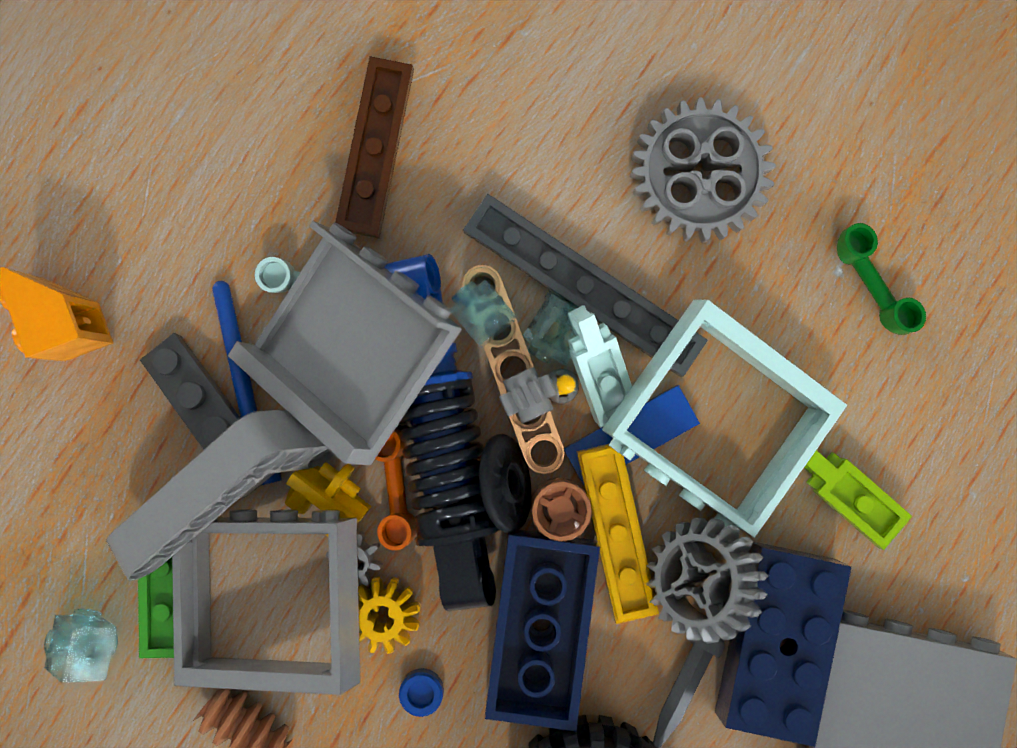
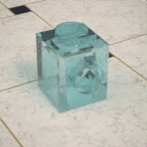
(481, 312)

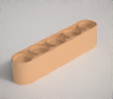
(515, 347)

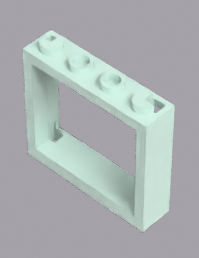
(788, 461)

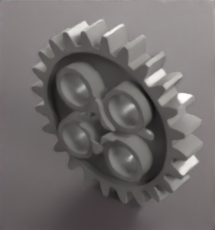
(698, 131)

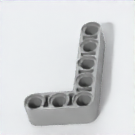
(210, 485)

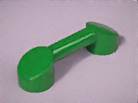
(854, 249)

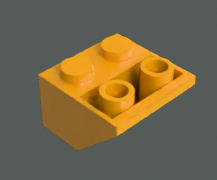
(50, 318)

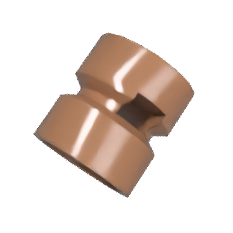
(560, 509)

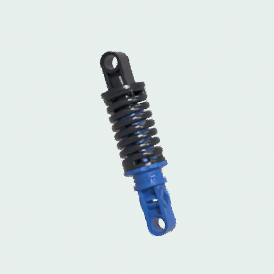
(447, 468)

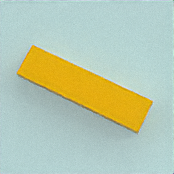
(617, 533)

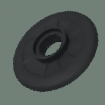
(505, 483)

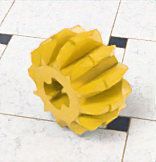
(398, 610)

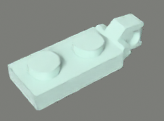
(598, 364)

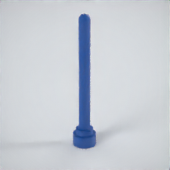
(231, 334)

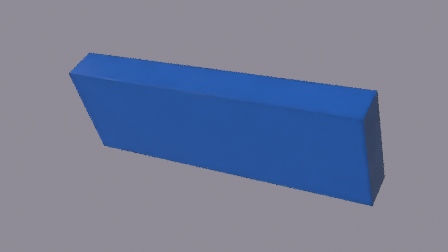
(655, 424)

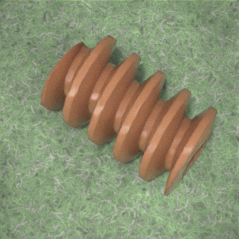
(239, 723)

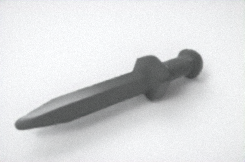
(685, 687)

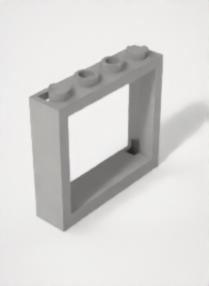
(192, 611)

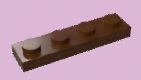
(374, 146)

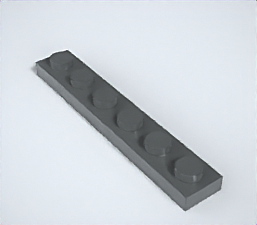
(577, 280)

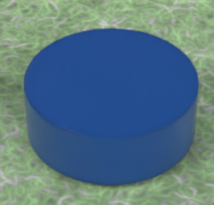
(421, 692)

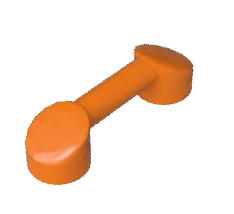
(399, 527)

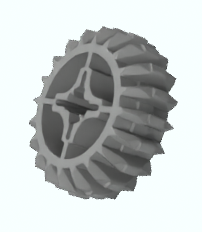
(672, 584)

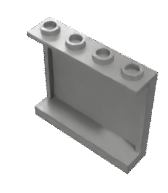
(349, 346)
(914, 688)

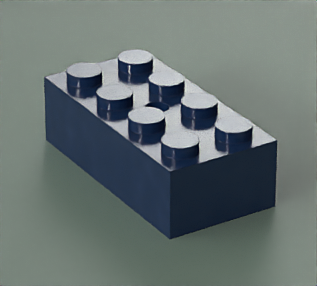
(535, 671)
(785, 687)

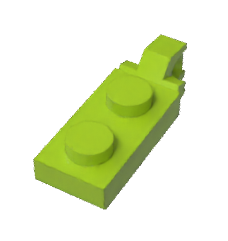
(856, 498)

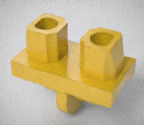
(327, 491)

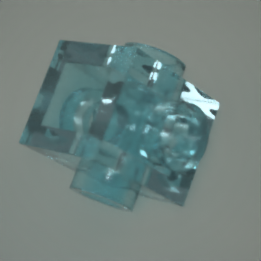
(80, 646)

